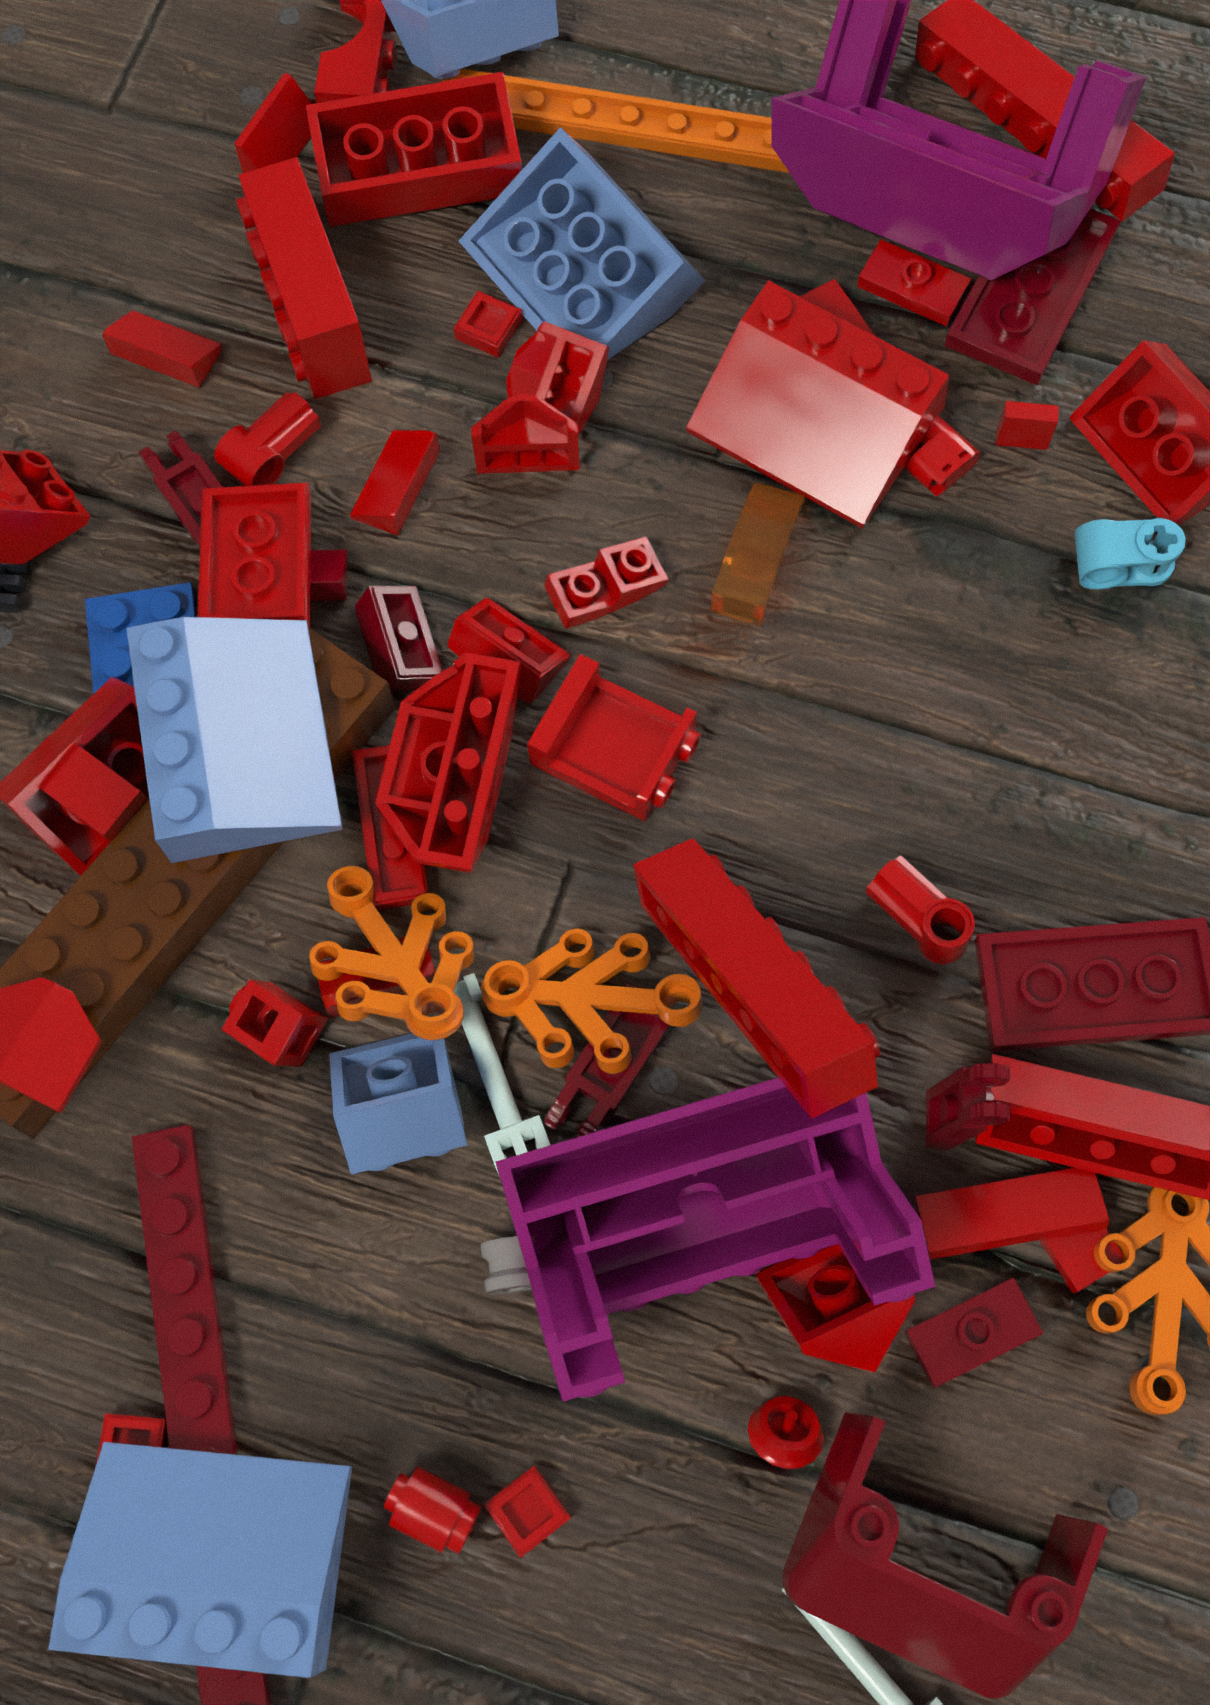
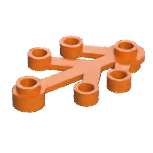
(394, 961)
(583, 994)
(1169, 1280)

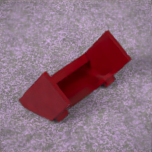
(845, 1577)

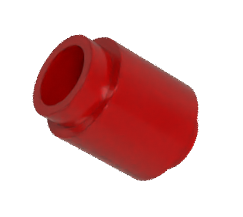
(431, 1510)

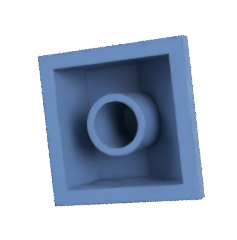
(395, 1102)

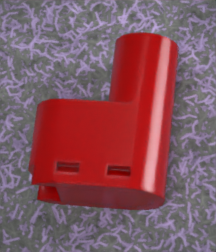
(942, 458)

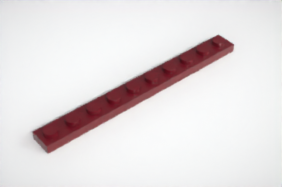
(189, 1333)

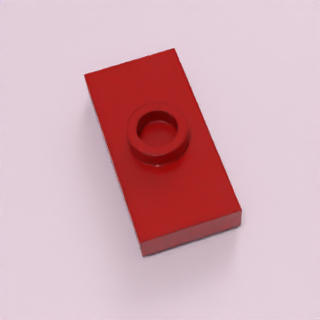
(913, 282)

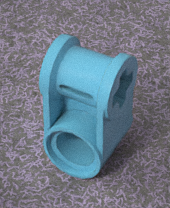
(1123, 555)

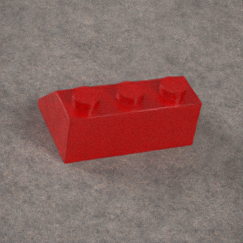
(1153, 430)
(110, 732)

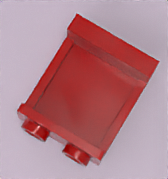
(612, 741)

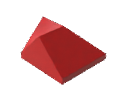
(830, 1309)

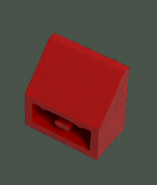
(34, 506)

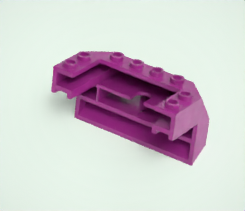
(932, 179)
(697, 1202)

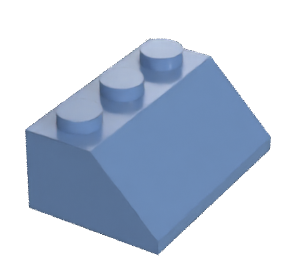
(461, 33)

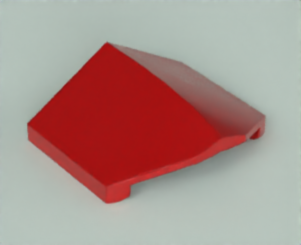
(560, 370)
(525, 437)
(44, 1041)

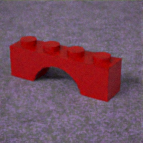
(364, 61)

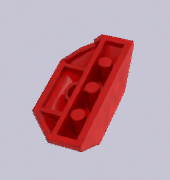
(450, 761)

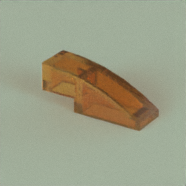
(756, 554)

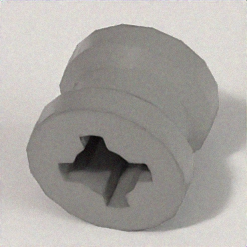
(506, 1266)

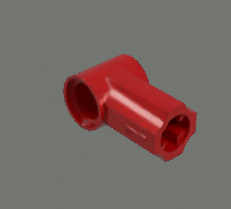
(259, 452)
(919, 906)

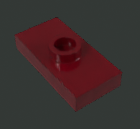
(973, 1333)

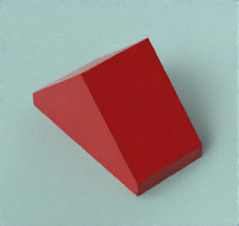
(94, 793)

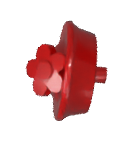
(786, 1432)

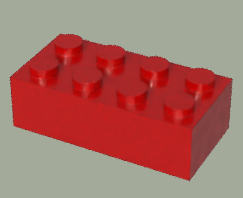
(414, 148)
(302, 279)

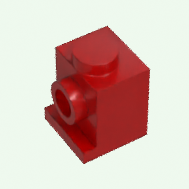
(278, 1040)

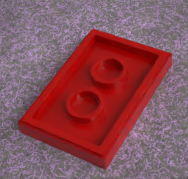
(256, 552)

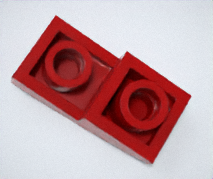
(607, 584)

